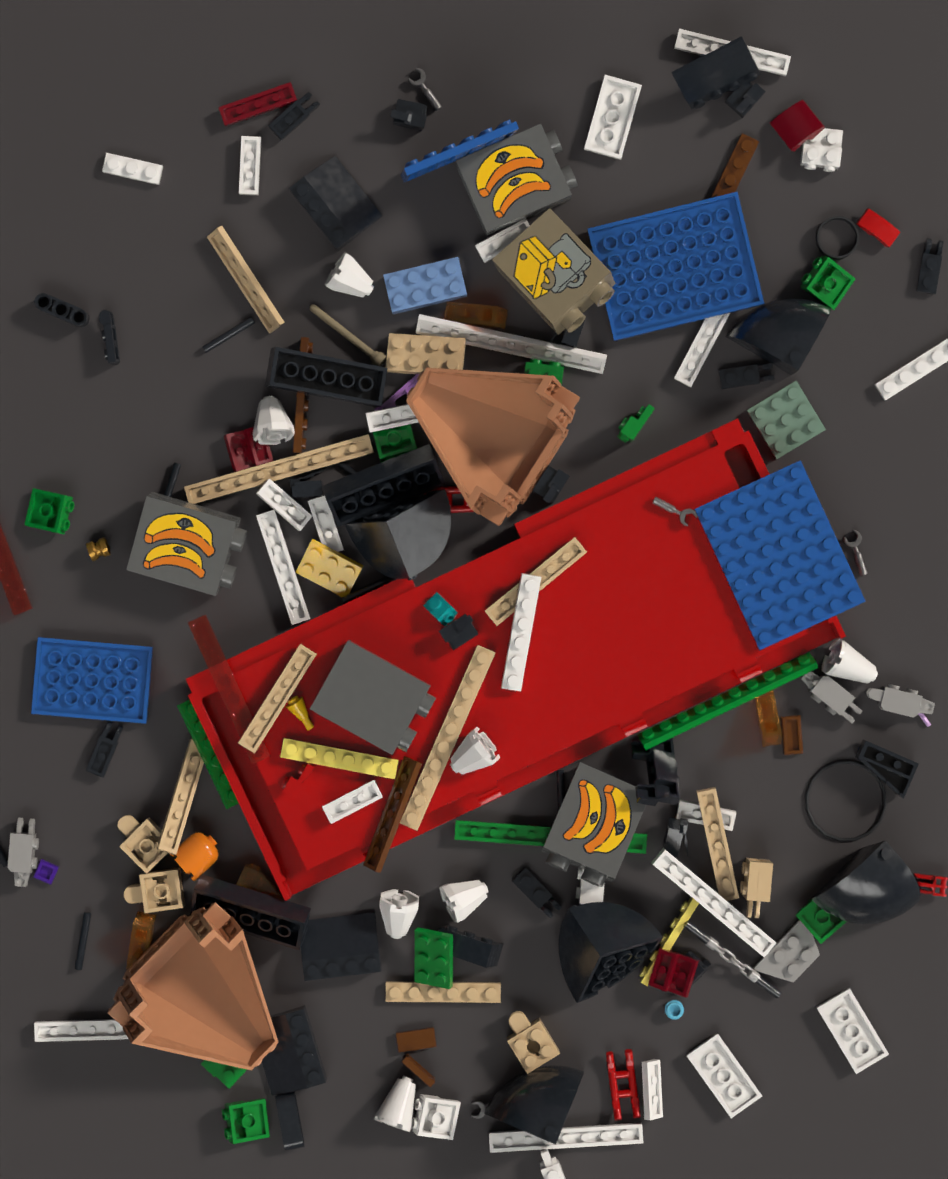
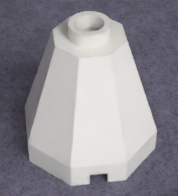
(349, 277)
(272, 423)
(474, 753)
(463, 897)
(398, 911)

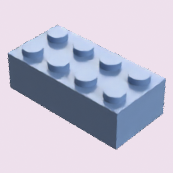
(425, 285)

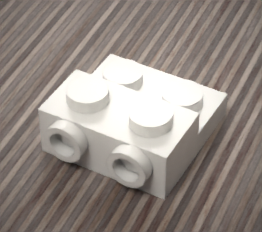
(823, 151)
(435, 1117)

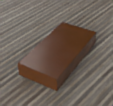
(791, 735)
(416, 1039)
(421, 1072)

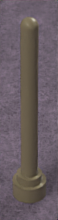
(376, 357)

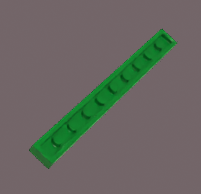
(727, 701)
(521, 834)

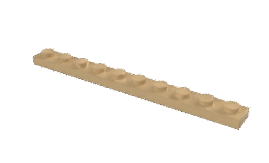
(279, 469)
(447, 737)

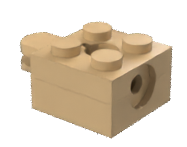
(141, 841)
(756, 883)
(157, 890)
(530, 1041)

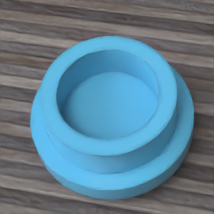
(674, 1009)

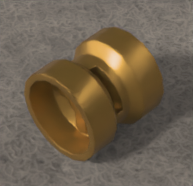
(98, 549)

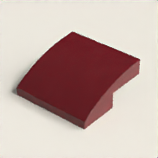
(797, 125)
(246, 452)
(673, 972)

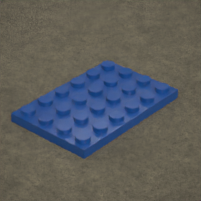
(92, 680)

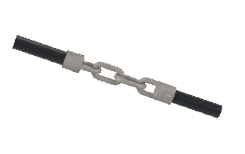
(753, 975)

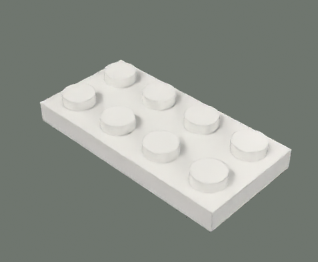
(612, 117)
(852, 1030)
(724, 1075)

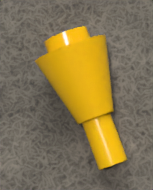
(298, 708)

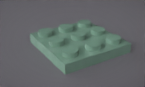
(786, 420)

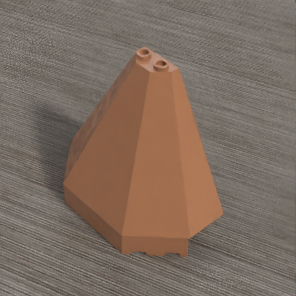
(493, 431)
(198, 994)

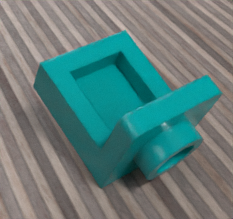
(440, 609)

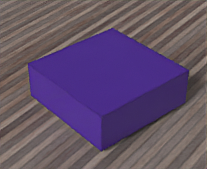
(46, 871)

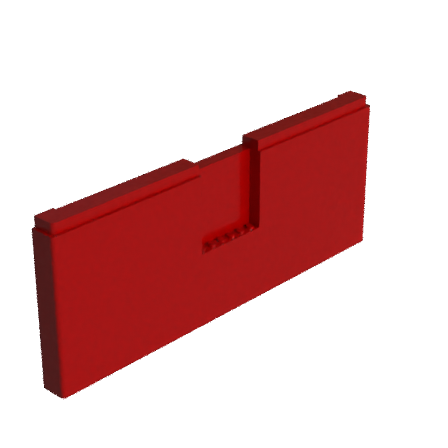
(611, 650)

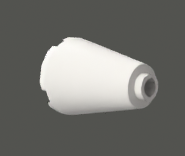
(848, 663)
(398, 1105)

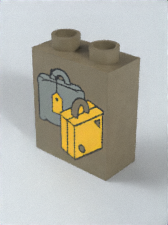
(555, 272)

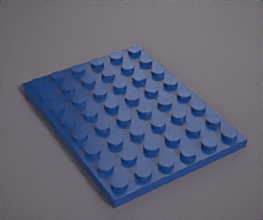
(452, 153)
(677, 266)
(779, 555)

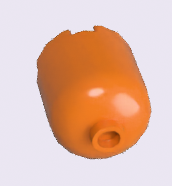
(196, 854)

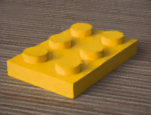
(329, 568)

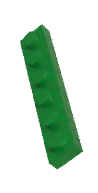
(207, 754)

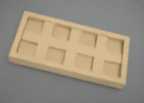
(417, 352)

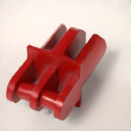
(932, 884)

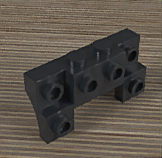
(661, 773)

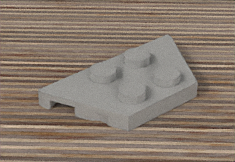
(790, 954)

